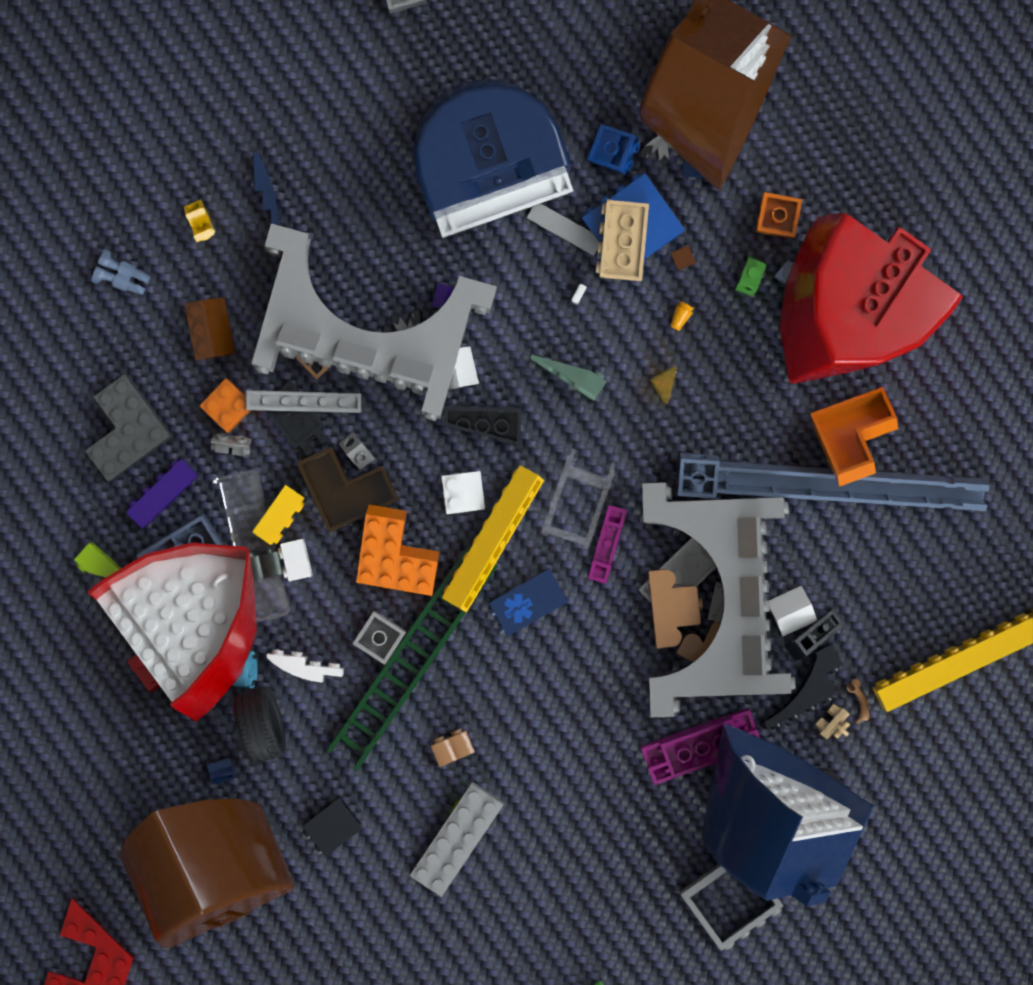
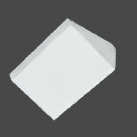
(464, 371)
(792, 611)

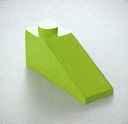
(96, 561)

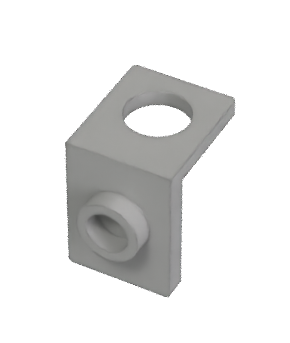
(357, 451)

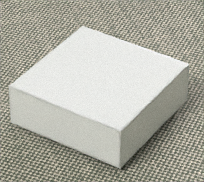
(578, 294)

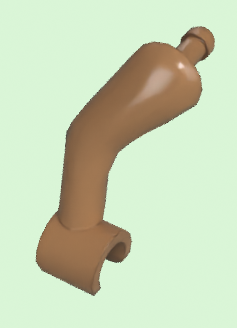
(864, 710)

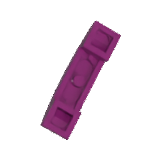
(607, 544)

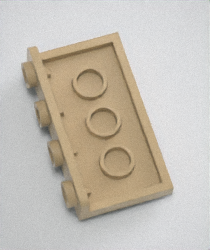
(623, 240)

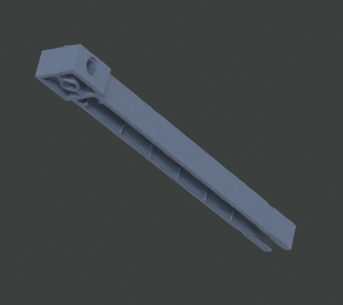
(706, 476)

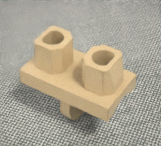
(828, 729)

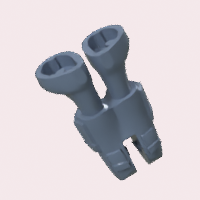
(125, 274)

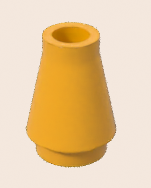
(681, 314)

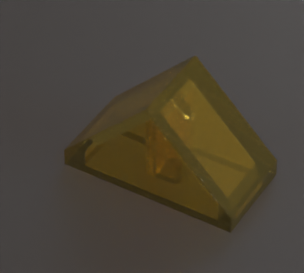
(663, 384)

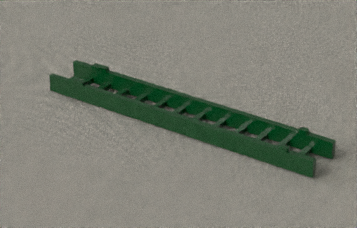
(373, 688)

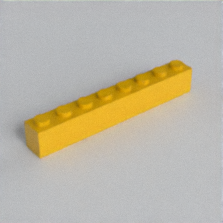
(493, 538)

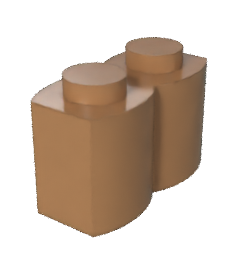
(452, 747)

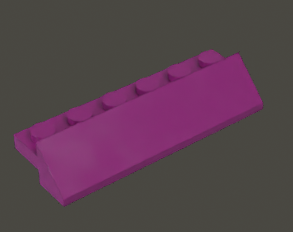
(692, 747)

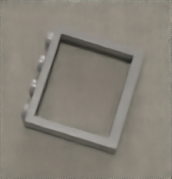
(742, 932)

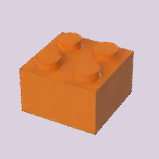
(778, 215)
(226, 405)

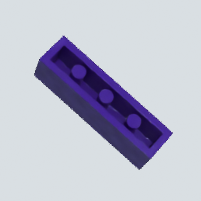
(163, 493)

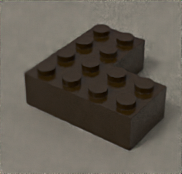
(337, 497)

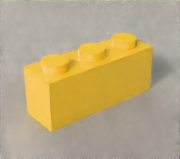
(279, 515)

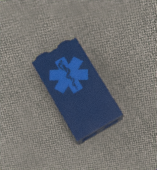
(527, 603)

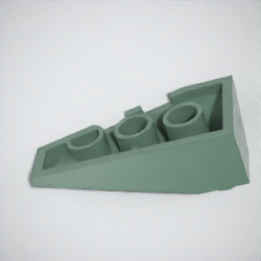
(580, 379)

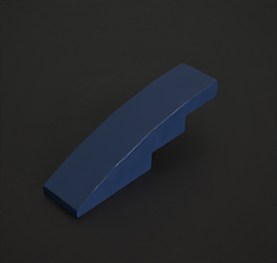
(264, 185)

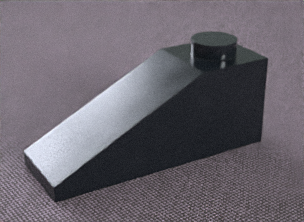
(814, 635)

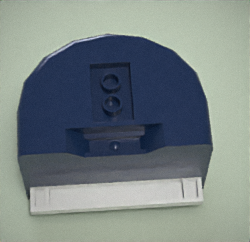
(487, 155)

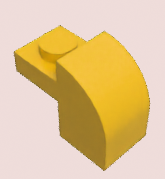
(199, 220)

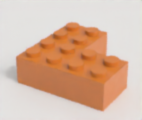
(845, 429)
(388, 562)

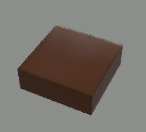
(683, 258)

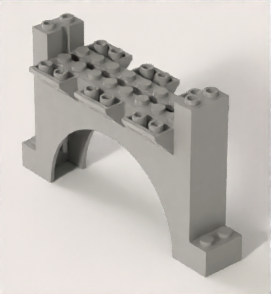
(409, 358)
(739, 653)

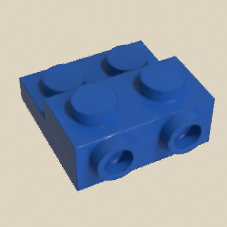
(614, 149)

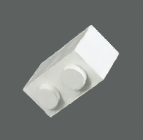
(295, 559)

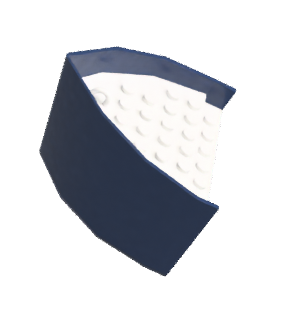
(779, 820)

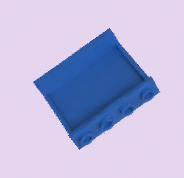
(661, 223)

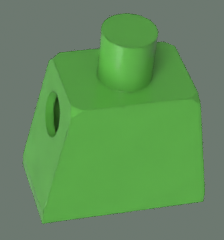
(751, 276)

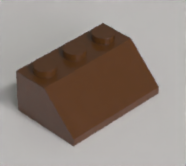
(210, 328)

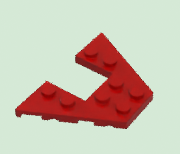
(110, 961)

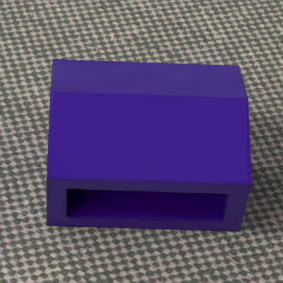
(441, 295)

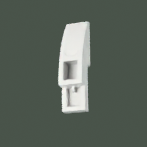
(296, 665)

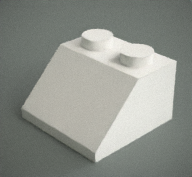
(463, 492)

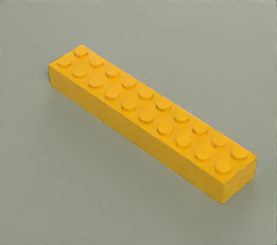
(955, 662)

